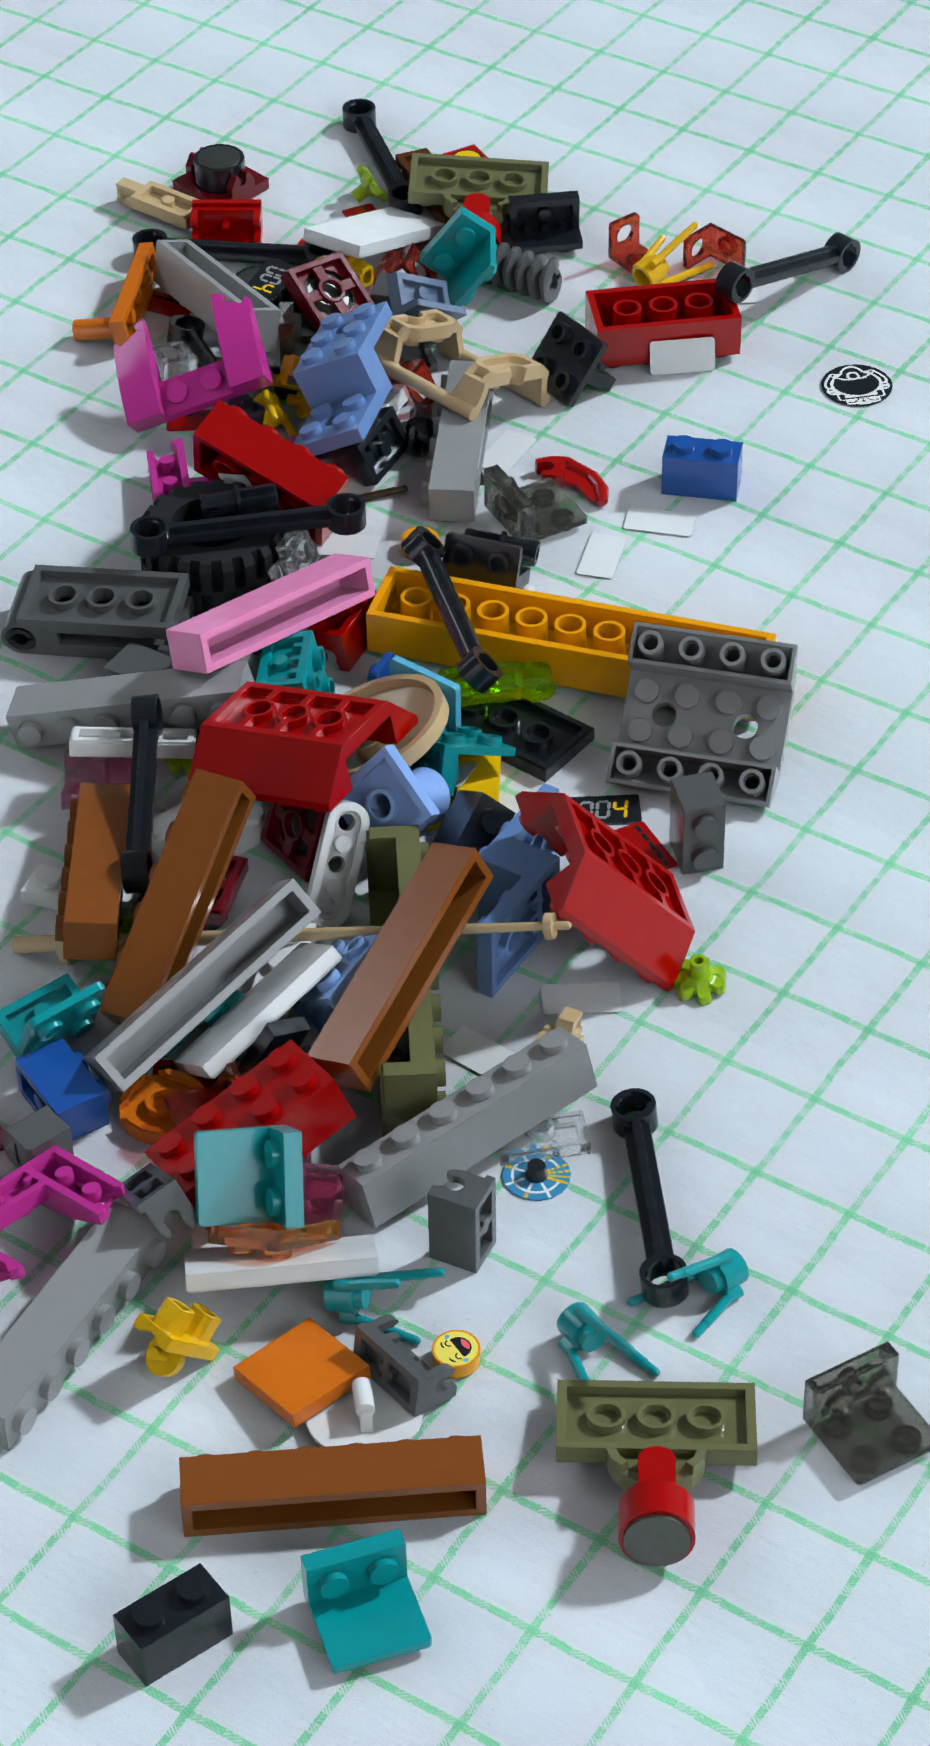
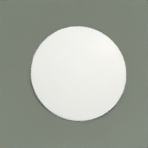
(363, 1417)

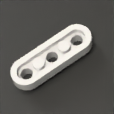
(349, 846)

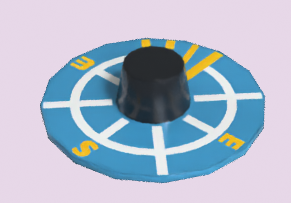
(537, 1178)

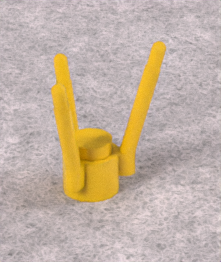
(654, 268)
(273, 412)

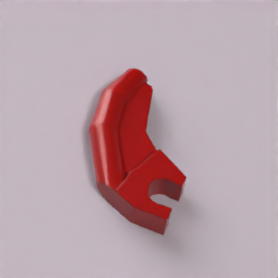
(575, 475)

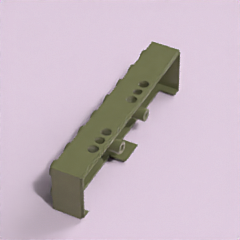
(411, 1082)

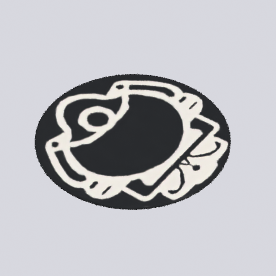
(856, 385)

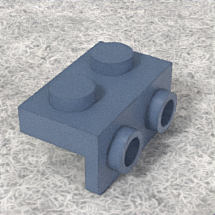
(417, 293)

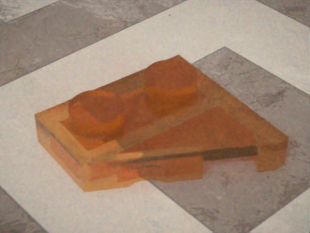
(272, 1238)

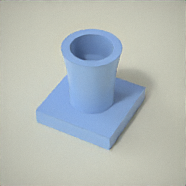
(396, 794)

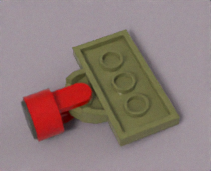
(474, 183)
(657, 1450)

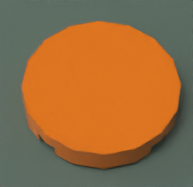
(143, 1104)

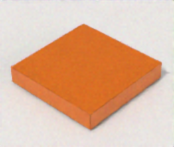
(301, 1372)

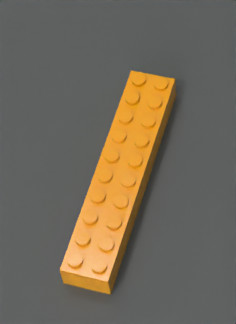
(577, 637)

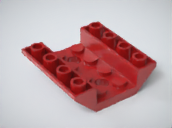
(294, 741)
(611, 888)

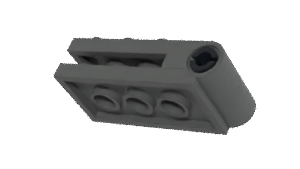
(95, 610)

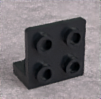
(378, 451)

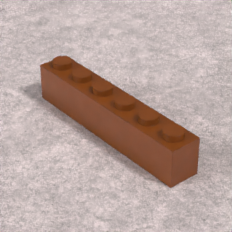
(91, 873)
(179, 891)
(401, 965)
(332, 1485)

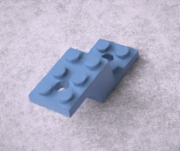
(343, 378)
(515, 894)

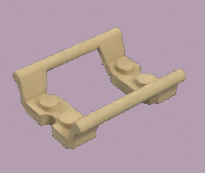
(488, 372)

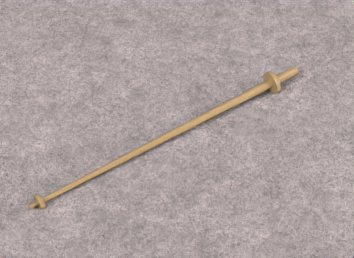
(549, 926)

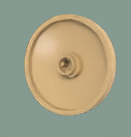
(415, 694)

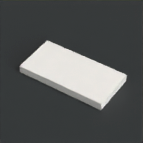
(372, 232)
(259, 1006)
(319, 1262)

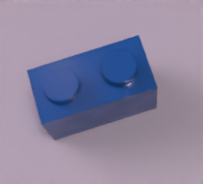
(701, 467)
(64, 1084)

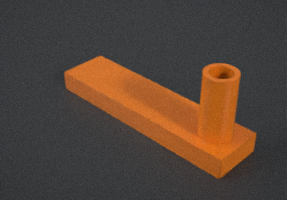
(129, 306)

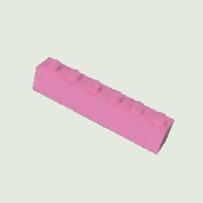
(270, 613)

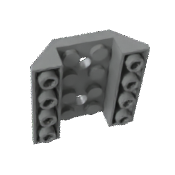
(712, 686)

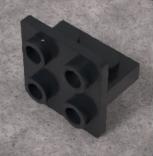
(545, 221)
(572, 359)
(484, 560)

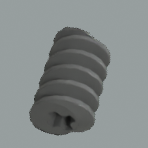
(527, 273)

